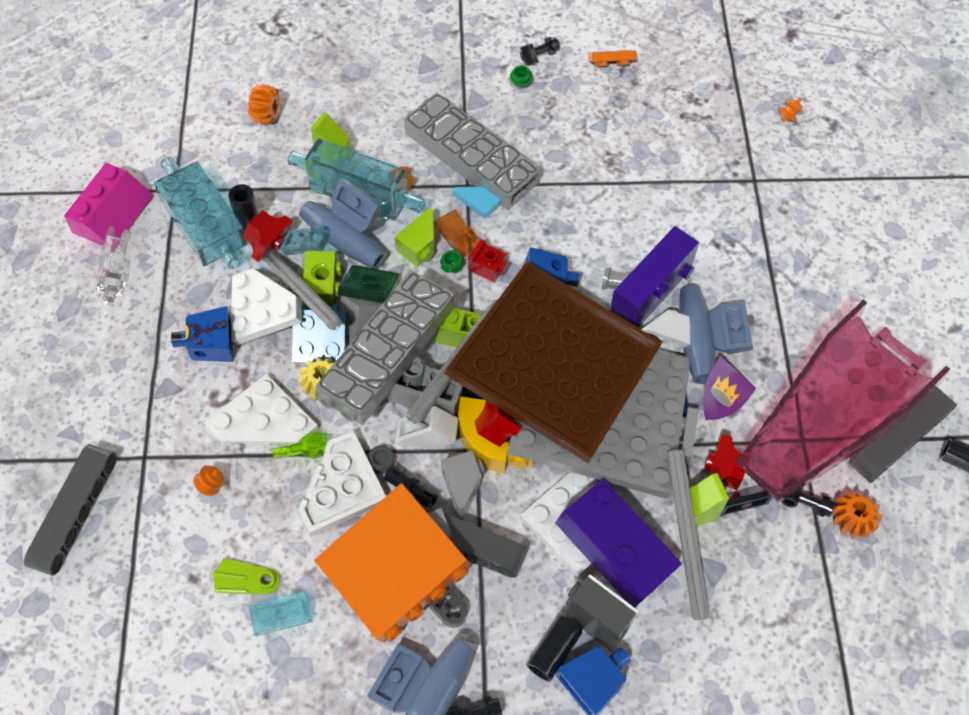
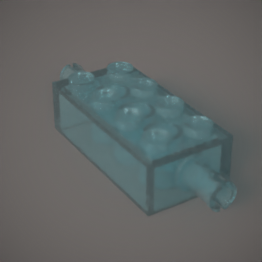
(330, 162)
(200, 213)

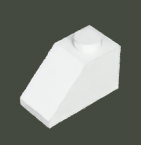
(671, 329)
(434, 431)

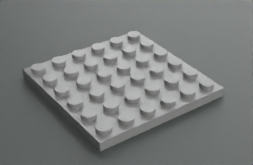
(637, 441)

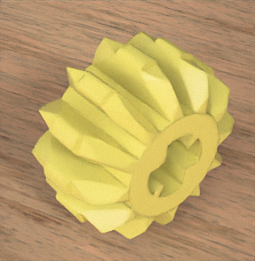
(311, 375)

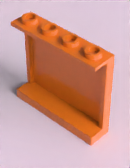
(393, 564)

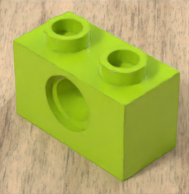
(322, 265)

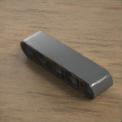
(897, 441)
(70, 510)
(486, 547)

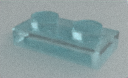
(280, 613)

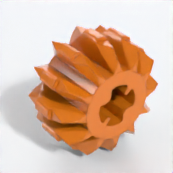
(264, 104)
(867, 512)

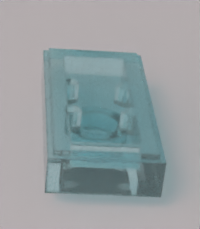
(305, 240)

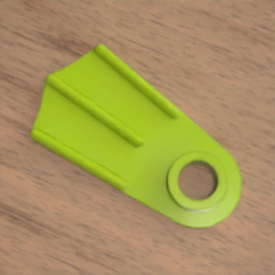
(244, 578)

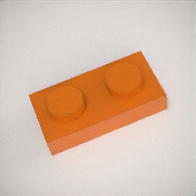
(621, 56)

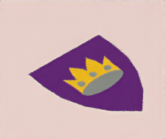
(725, 391)

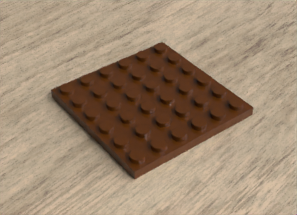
(554, 360)

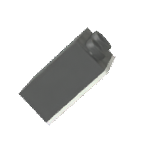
(600, 612)

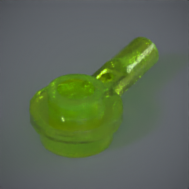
(311, 446)

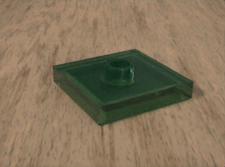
(368, 284)

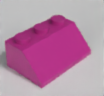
(108, 200)

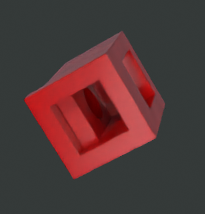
(488, 261)

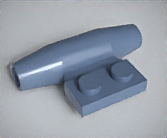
(348, 220)
(721, 330)
(415, 688)

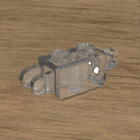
(114, 265)

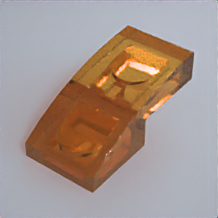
(457, 233)

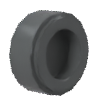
(381, 459)

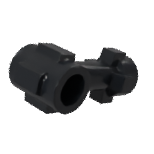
(529, 52)
(824, 506)
(490, 707)

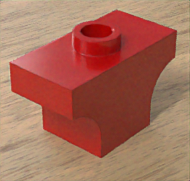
(266, 233)
(496, 424)
(724, 463)

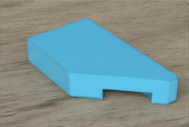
(477, 199)

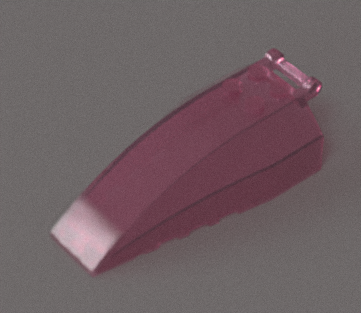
(836, 406)

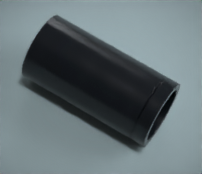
(243, 204)
(554, 648)

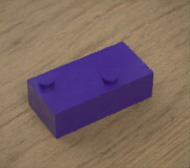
(655, 277)
(618, 543)

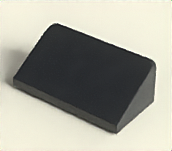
(746, 499)

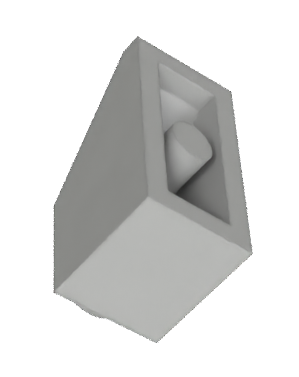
(463, 480)

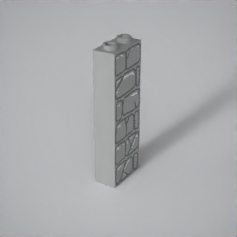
(472, 150)
(385, 347)

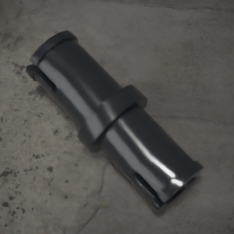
(421, 493)

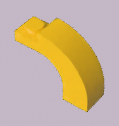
(491, 455)

